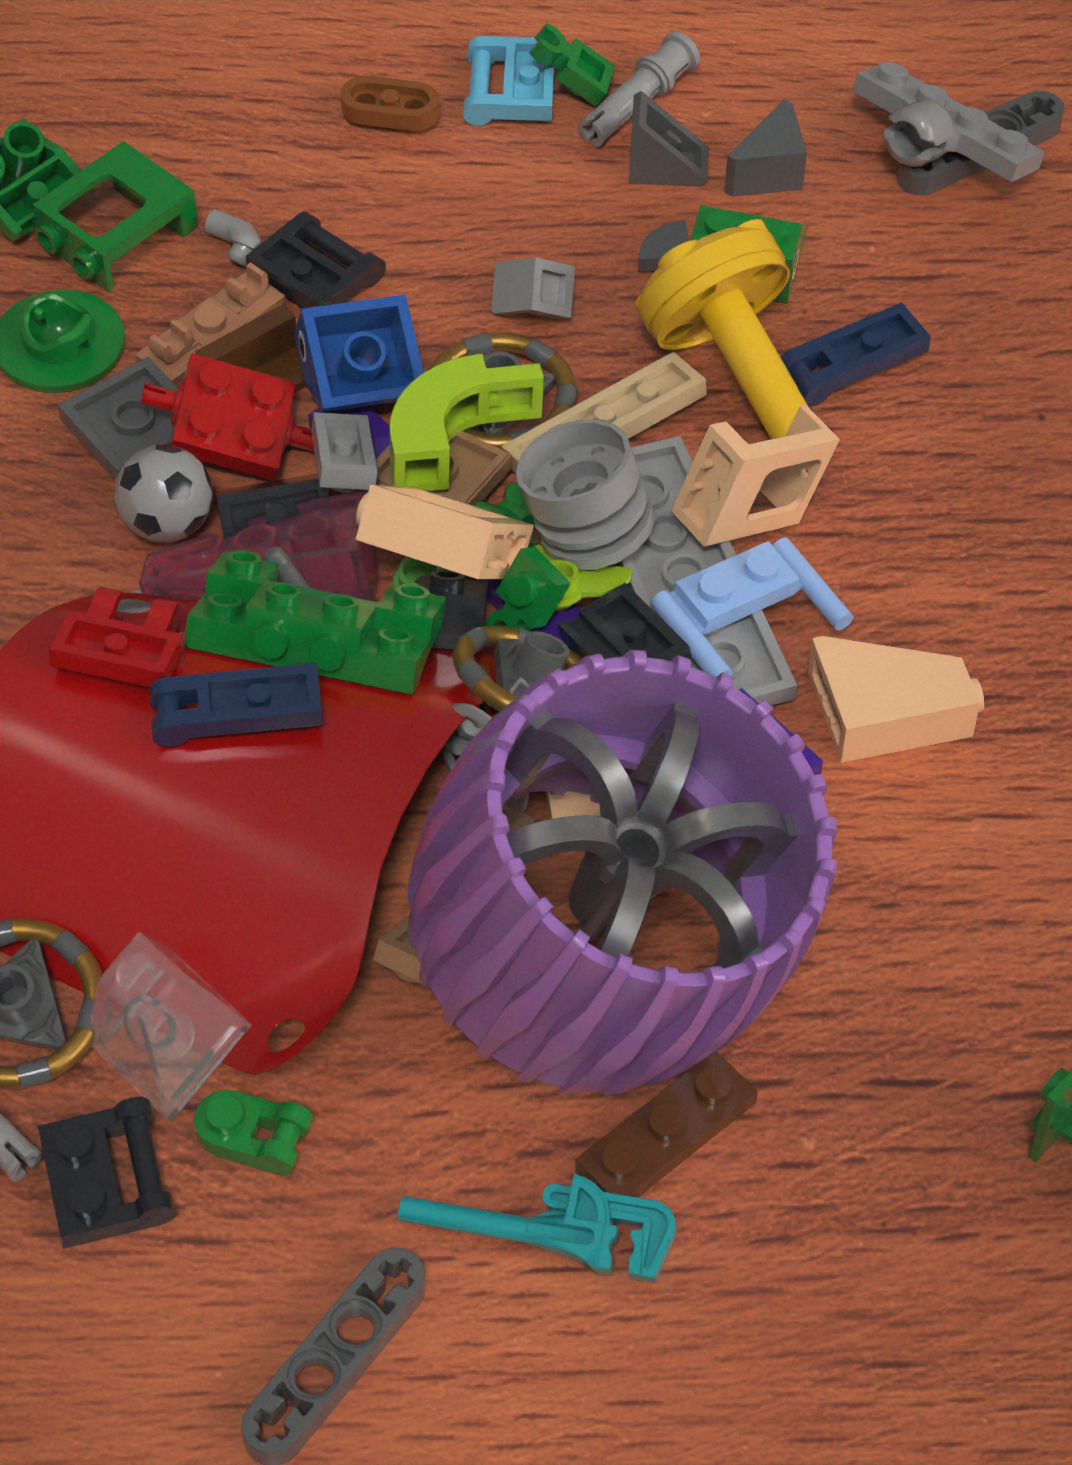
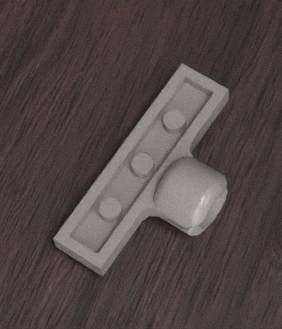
(935, 124)

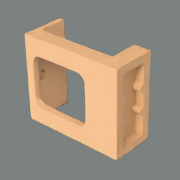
(731, 472)

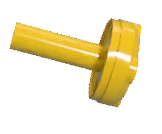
(714, 292)

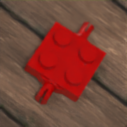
(231, 416)

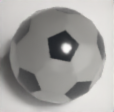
(163, 493)

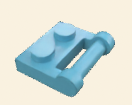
(526, 82)

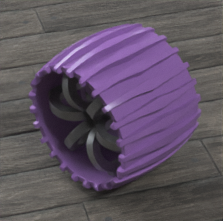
(690, 798)

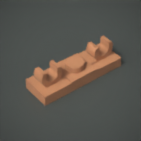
(218, 315)

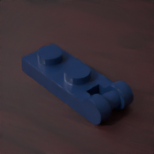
(855, 352)
(235, 702)

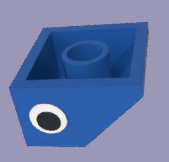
(357, 352)

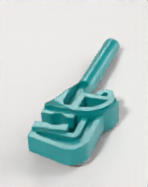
(574, 1227)

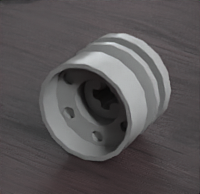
(585, 493)

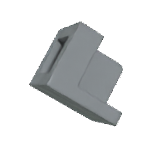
(533, 288)

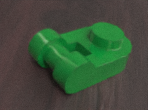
(231, 1121)

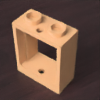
(441, 530)

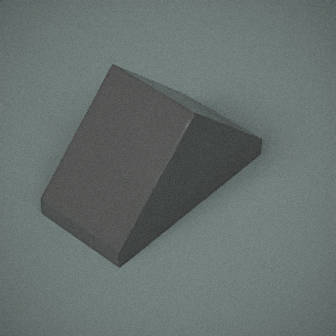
(664, 148)
(769, 157)

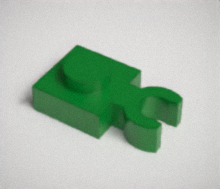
(578, 65)
(529, 592)

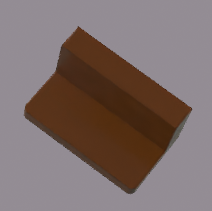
(262, 346)

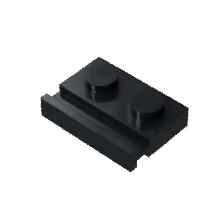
(621, 624)

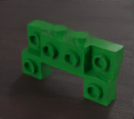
(285, 624)

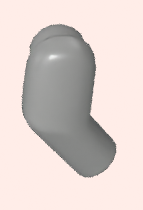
(233, 230)

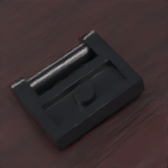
(309, 275)
(84, 1177)

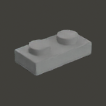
(343, 451)

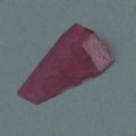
(316, 540)

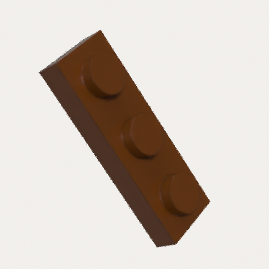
(668, 1128)

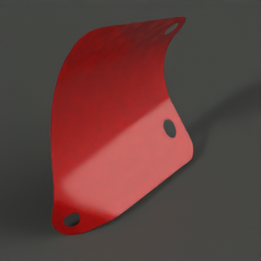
(227, 848)

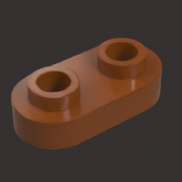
(390, 103)

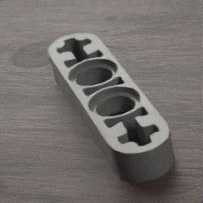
(1033, 114)
(326, 1349)

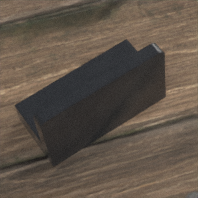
(273, 499)

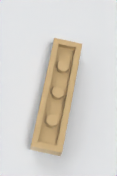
(630, 403)

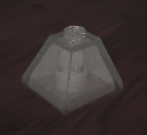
(161, 1024)

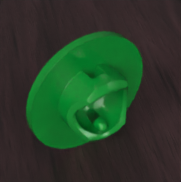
(60, 341)

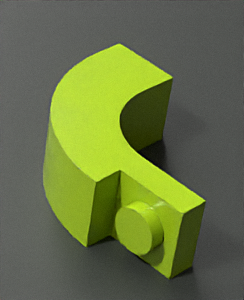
(452, 400)

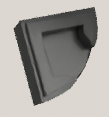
(659, 243)

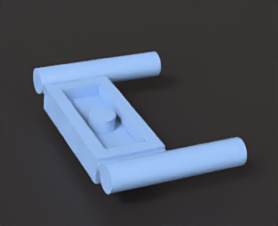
(738, 590)

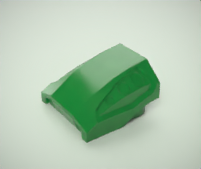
(28, 172)

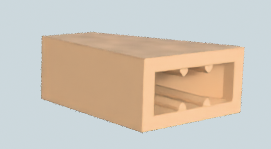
(891, 697)

